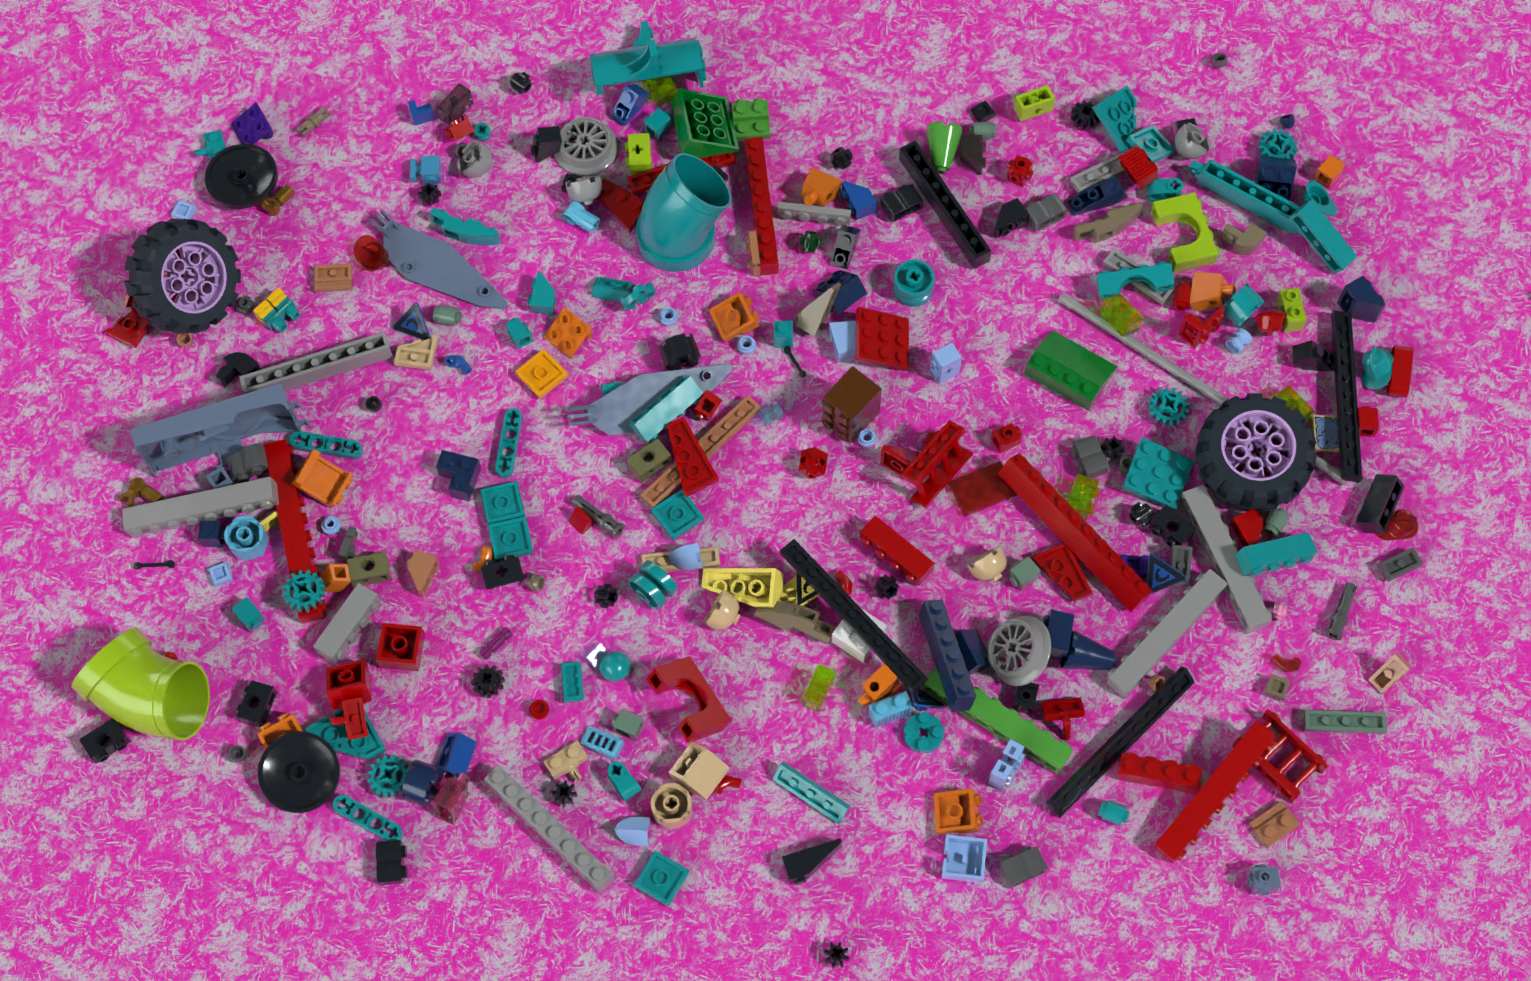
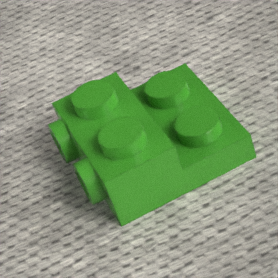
(751, 119)

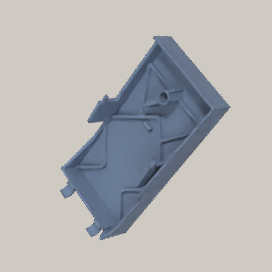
(216, 428)

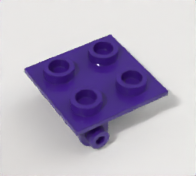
(252, 125)

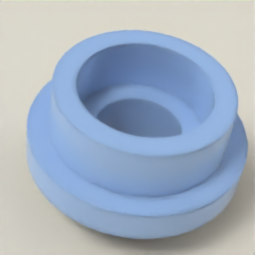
(668, 311)
(746, 340)
(867, 433)
(331, 530)

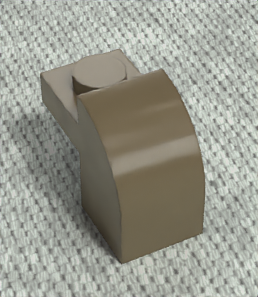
(1246, 242)

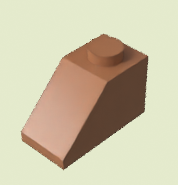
(422, 569)

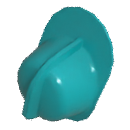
(1319, 196)
(1377, 368)

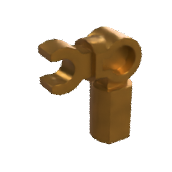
(272, 206)
(140, 487)

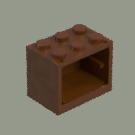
(851, 405)

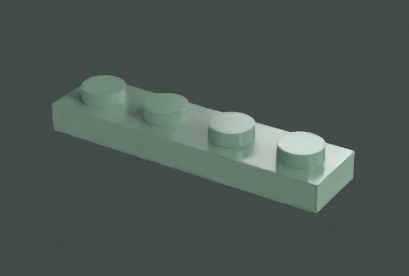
(1345, 722)

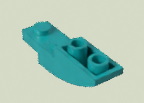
(468, 232)

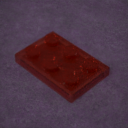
(981, 489)

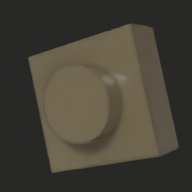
(1277, 687)

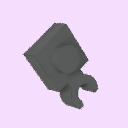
(348, 548)

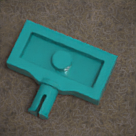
(213, 144)

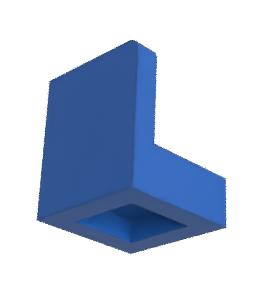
(421, 114)

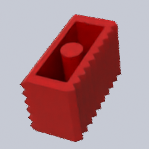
(1138, 166)

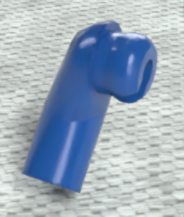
(458, 362)

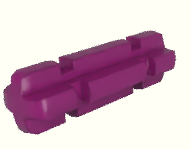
(495, 643)

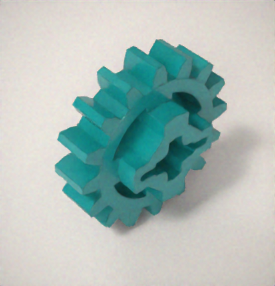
(1278, 144)
(1168, 407)
(303, 599)
(382, 781)

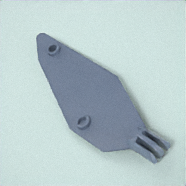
(435, 264)
(624, 403)

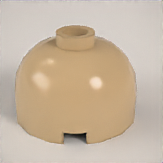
(989, 565)
(723, 612)

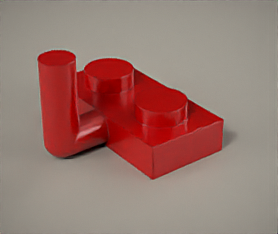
(1063, 710)
(353, 718)

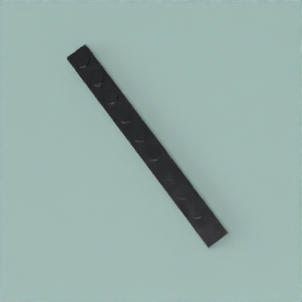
(1346, 397)
(853, 616)
(1120, 742)

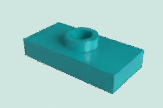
(572, 682)

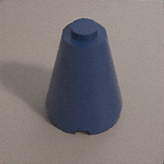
(1087, 654)

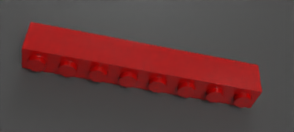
(761, 206)
(1215, 791)

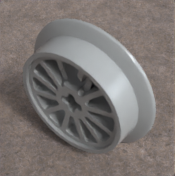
(585, 144)
(1018, 649)

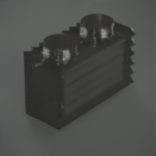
(455, 104)

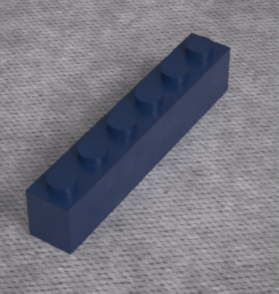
(947, 655)

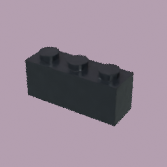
(1380, 504)

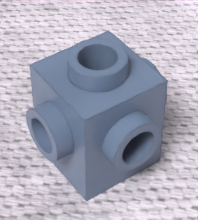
(1263, 879)

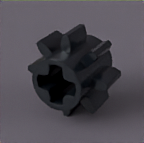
(520, 82)
(841, 158)
(429, 194)
(1116, 444)
(1141, 514)
(886, 587)
(605, 595)
(562, 798)
(834, 960)

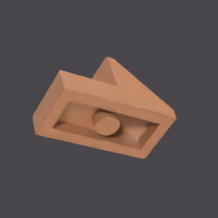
(1390, 673)

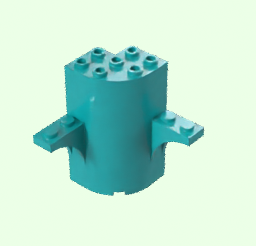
(647, 61)

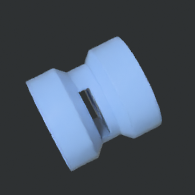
(1238, 341)

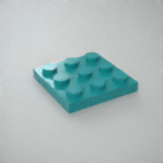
(1157, 474)

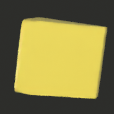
(269, 520)

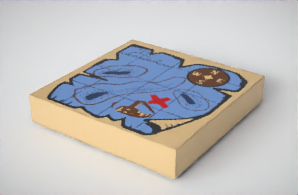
(1326, 433)

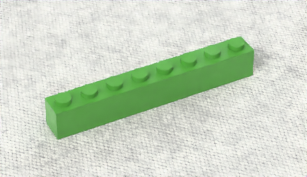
(1008, 725)

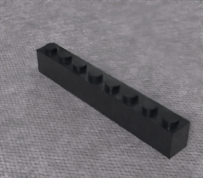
(945, 204)

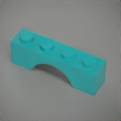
(1157, 276)

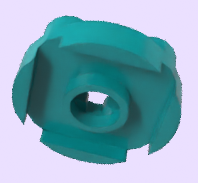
(640, 294)
(912, 730)

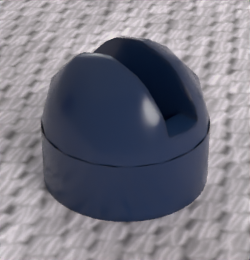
(1287, 121)

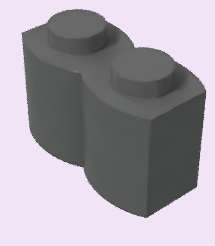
(1046, 212)
(1090, 457)
(247, 463)
(1023, 866)

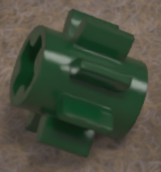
(810, 241)

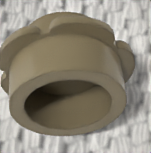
(536, 582)

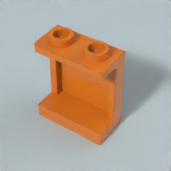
(322, 479)

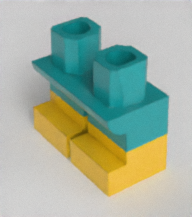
(276, 311)

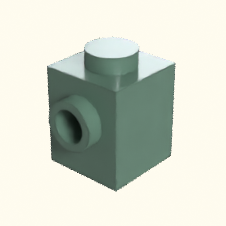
(1023, 573)

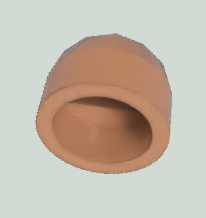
(182, 337)
(1156, 679)

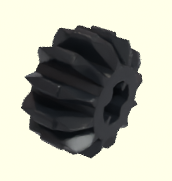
(1084, 115)
(493, 675)

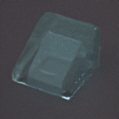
(595, 655)

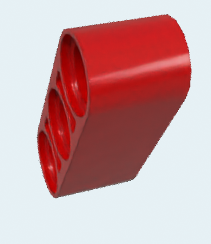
(1401, 371)

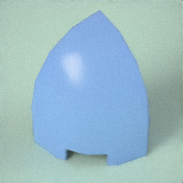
(686, 557)
(634, 830)

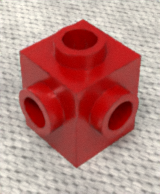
(1019, 170)
(813, 462)

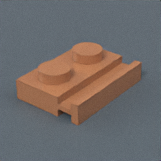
(752, 249)
(333, 277)
(1274, 824)

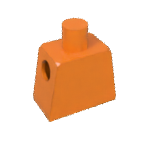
(820, 188)
(1209, 291)
(882, 679)

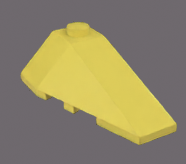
(748, 585)

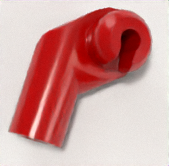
(727, 781)

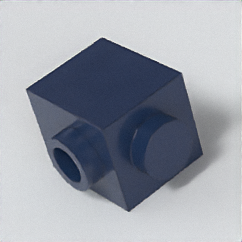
(211, 534)

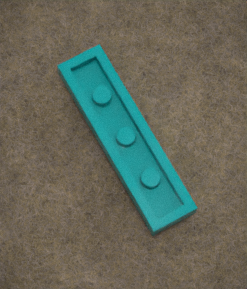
(811, 792)

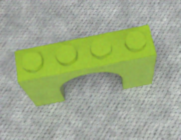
(1189, 211)

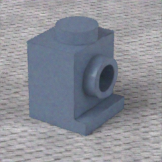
(219, 478)

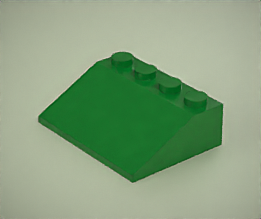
(703, 123)
(1070, 369)

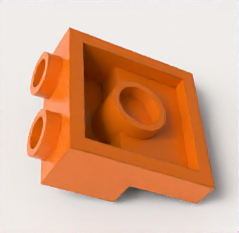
(734, 316)
(286, 724)
(957, 811)

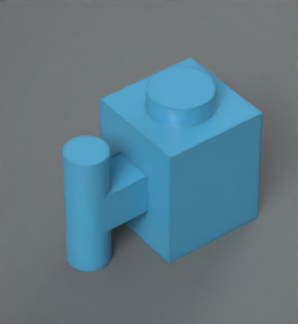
(429, 170)

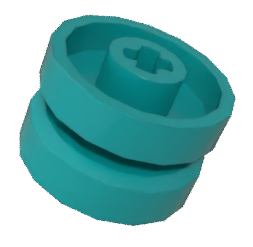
(913, 283)
(652, 584)

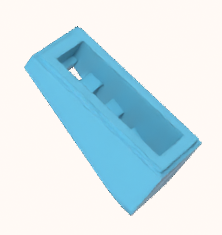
(619, 743)

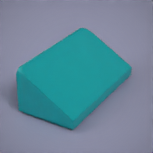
(611, 288)

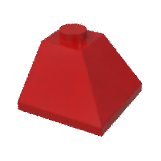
(897, 458)

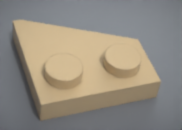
(417, 354)

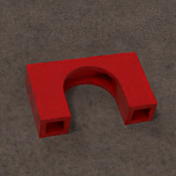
(686, 676)

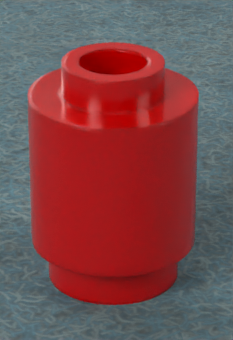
(1182, 296)

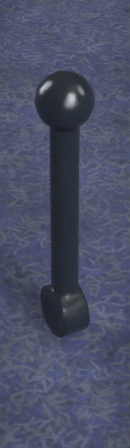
(787, 350)
(171, 564)

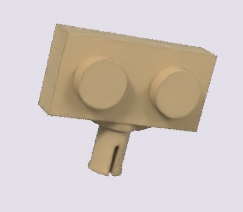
(567, 761)

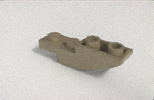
(1115, 222)
(790, 615)

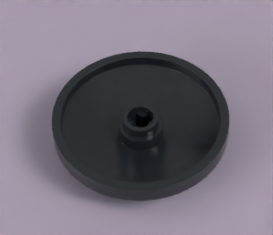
(241, 176)
(299, 772)

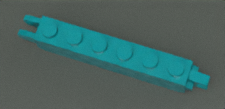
(1245, 193)

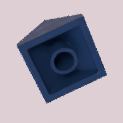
(973, 651)

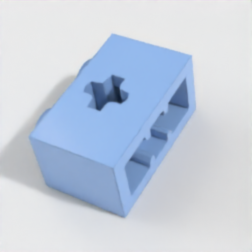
(945, 363)

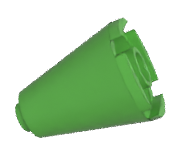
(943, 144)

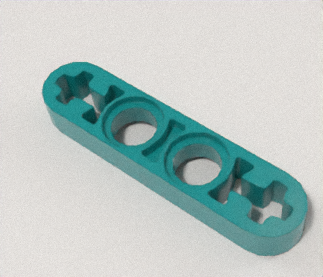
(327, 441)
(508, 443)
(366, 821)

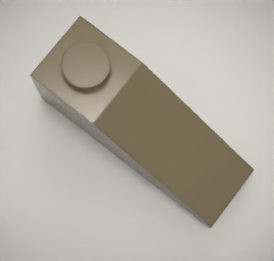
(816, 313)

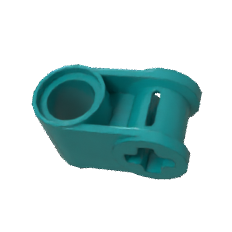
(1164, 189)
(624, 783)

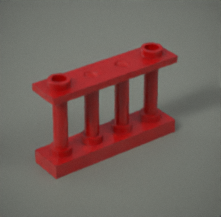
(930, 457)
(1275, 775)

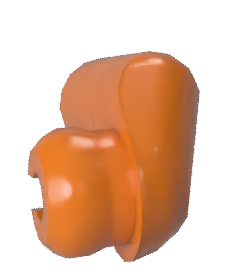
(486, 555)

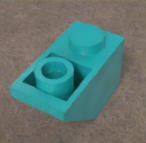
(543, 296)

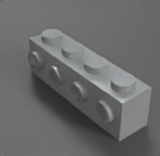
(347, 623)

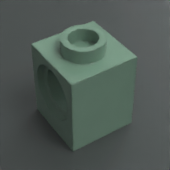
(627, 724)

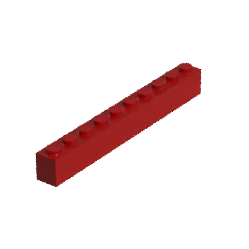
(293, 520)
(1075, 532)

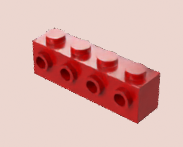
(896, 551)
(1159, 773)

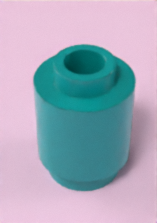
(1113, 812)

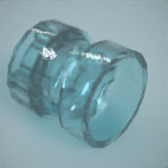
(771, 413)

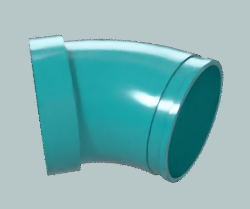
(680, 214)

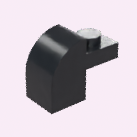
(236, 364)

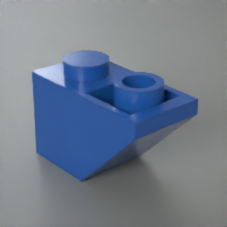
(629, 103)
(859, 199)

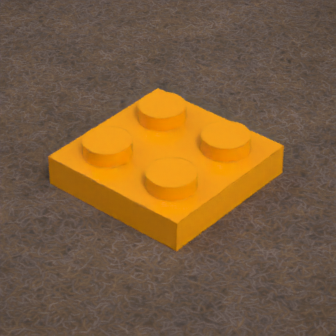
(542, 373)

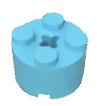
(246, 538)

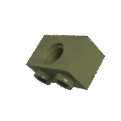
(644, 470)
(379, 573)

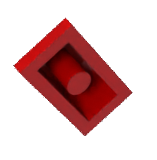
(1247, 527)

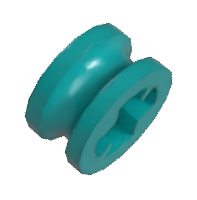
(482, 137)

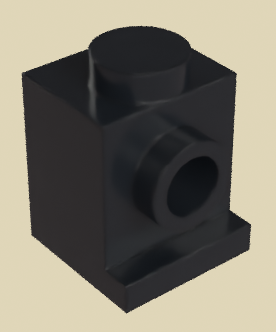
(1026, 705)

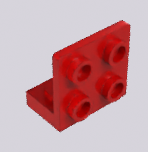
(1196, 332)

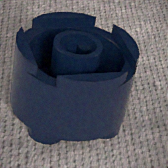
(422, 782)

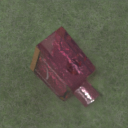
(451, 798)

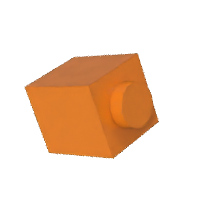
(1329, 171)
(335, 577)

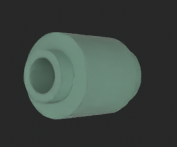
(985, 129)
(447, 315)
(1275, 522)

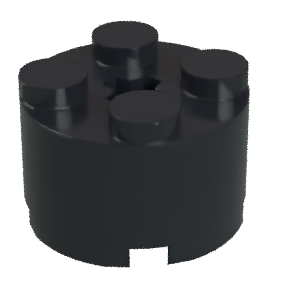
(679, 352)

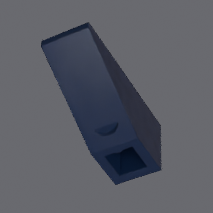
(1097, 197)

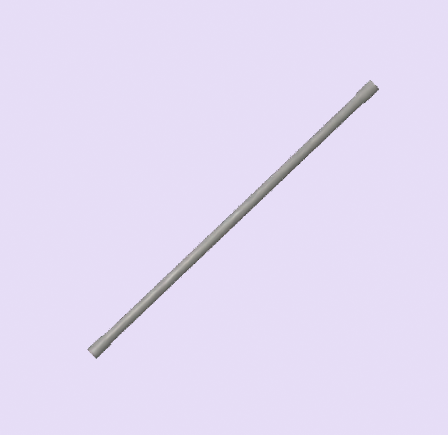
(1073, 304)

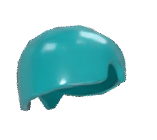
(615, 666)

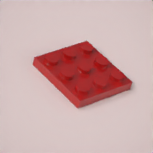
(882, 339)

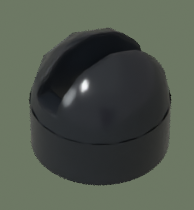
(370, 405)

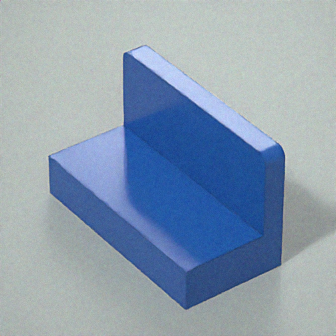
(456, 753)

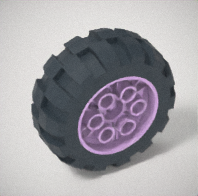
(212, 278)
(1251, 488)

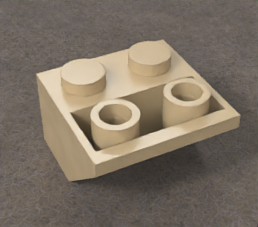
(698, 770)

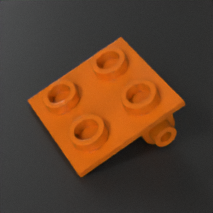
(568, 332)

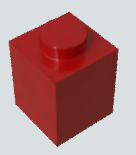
(1368, 421)

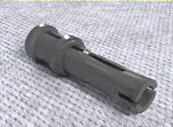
(603, 522)
(1339, 618)

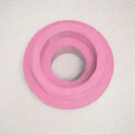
(1280, 610)

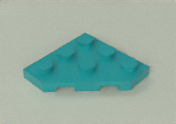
(1118, 116)
(336, 736)

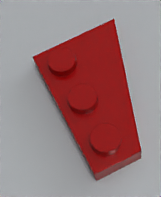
(621, 203)
(1064, 570)

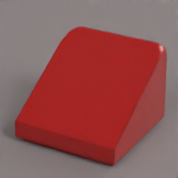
(580, 520)

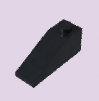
(806, 862)

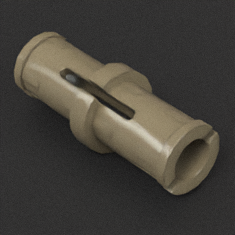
(313, 121)

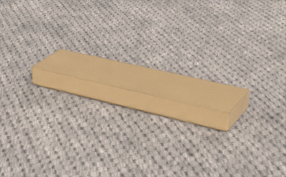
(708, 555)

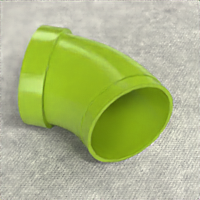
(145, 688)

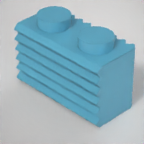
(890, 709)

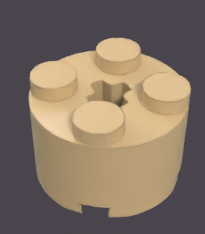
(661, 802)

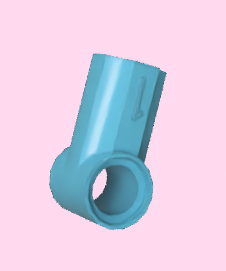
(576, 214)

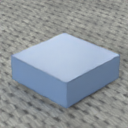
(183, 210)
(220, 574)

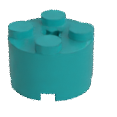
(1242, 305)

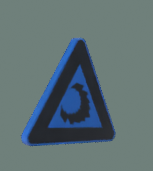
(413, 323)
(1161, 574)
(923, 700)

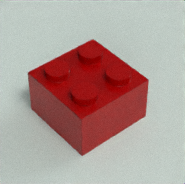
(400, 647)
(348, 681)

